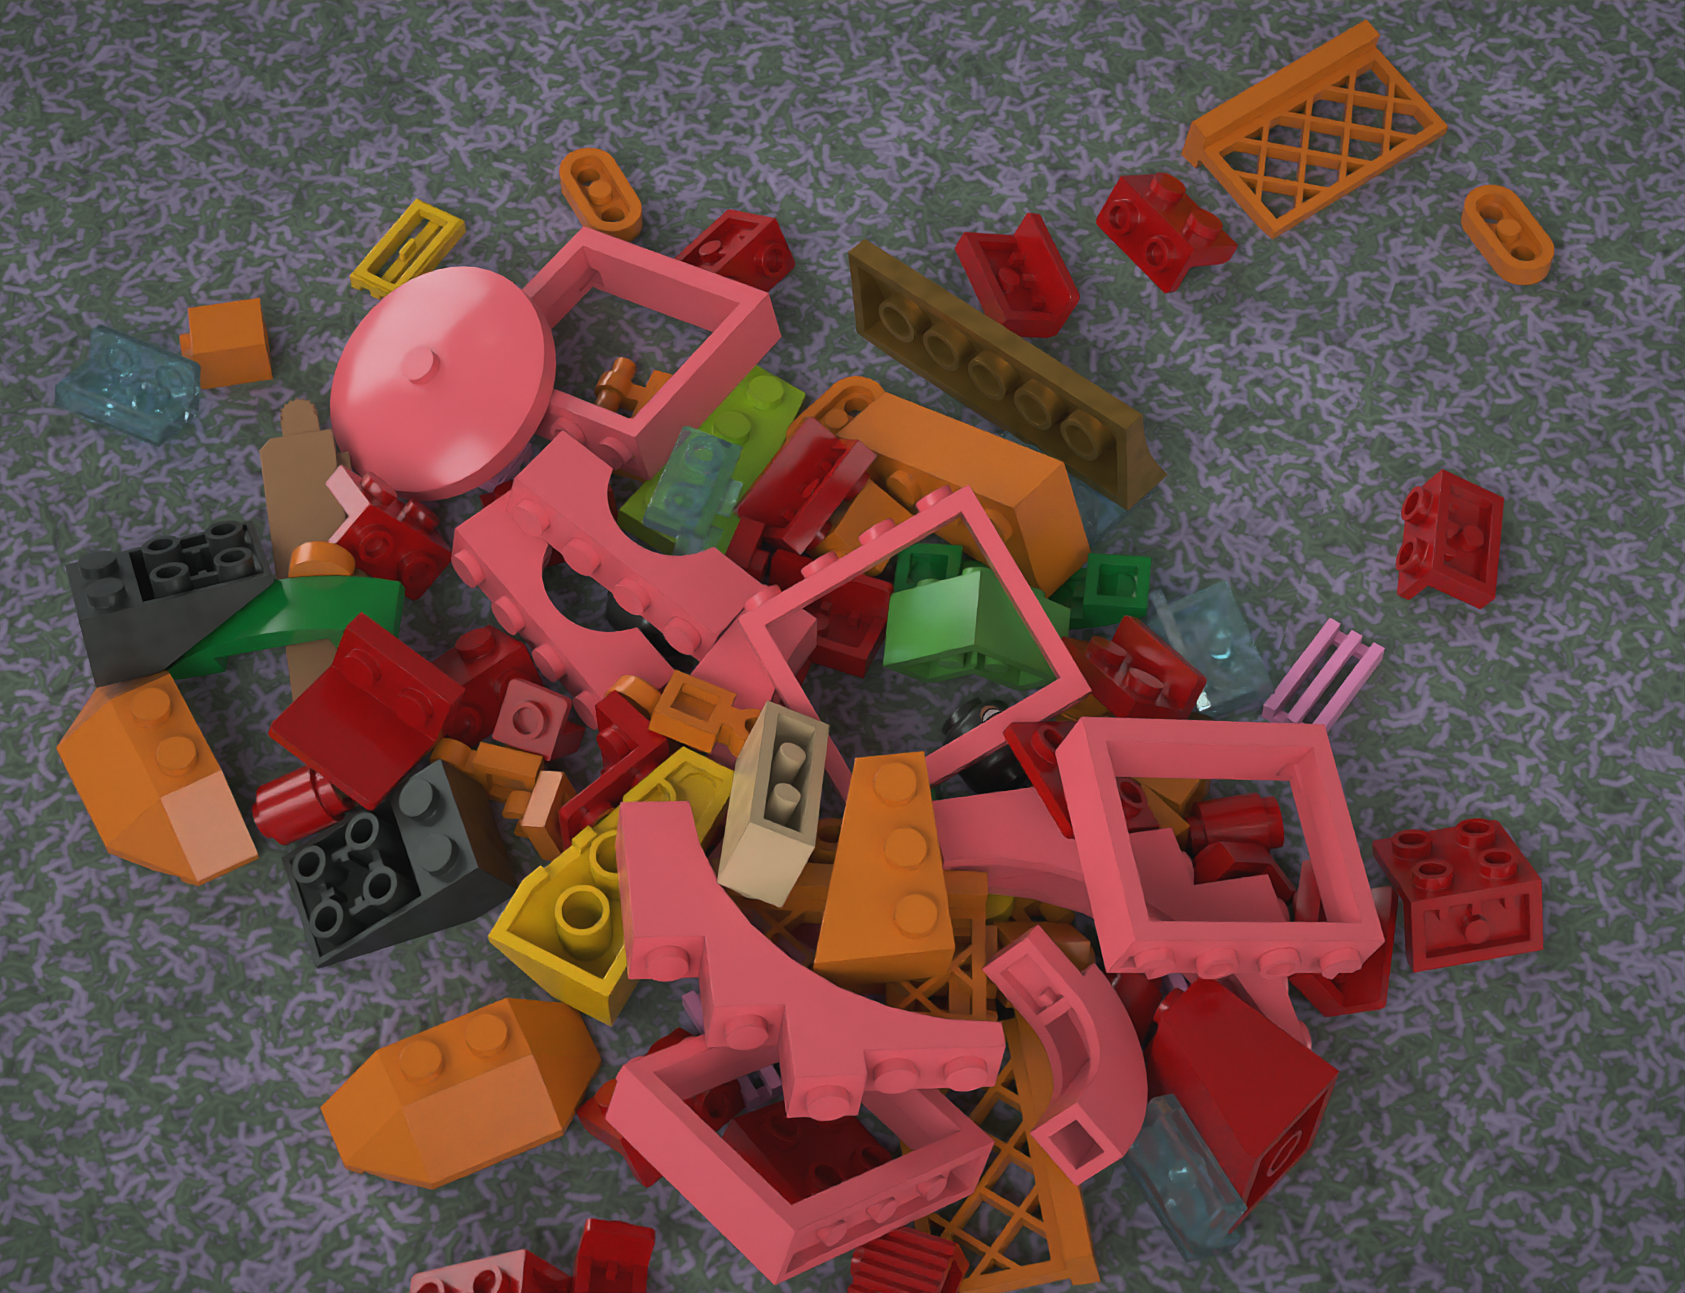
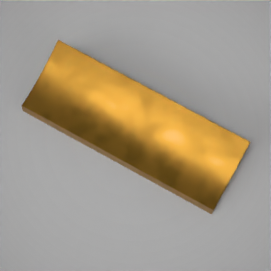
(1001, 376)

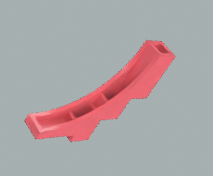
(1031, 858)
(758, 996)

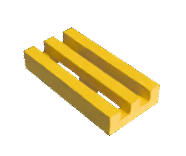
(453, 229)

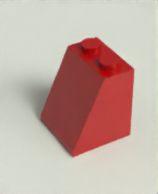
(1240, 1083)

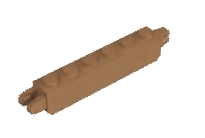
(302, 512)

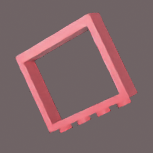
(735, 313)
(877, 546)
(1233, 750)
(744, 1206)

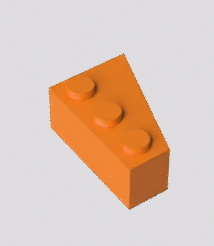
(887, 882)

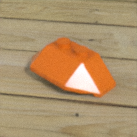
(154, 782)
(464, 1093)

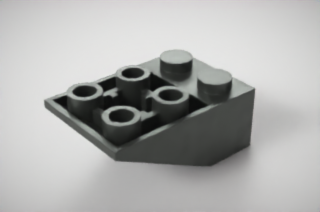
(163, 598)
(402, 869)

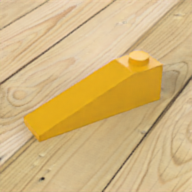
(568, 916)

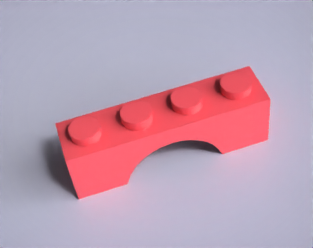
(567, 505)
(509, 568)

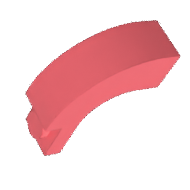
(1091, 1051)

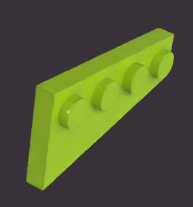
(751, 417)

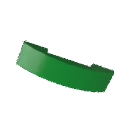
(1096, 594)
(292, 614)

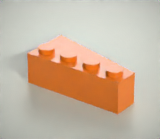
(1017, 487)

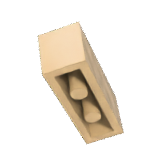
(774, 805)

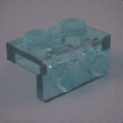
(132, 387)
(694, 491)
(1216, 641)
(1184, 1182)

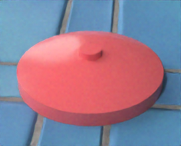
(443, 383)

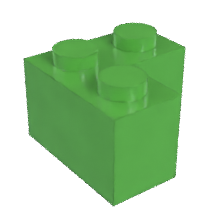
(965, 630)

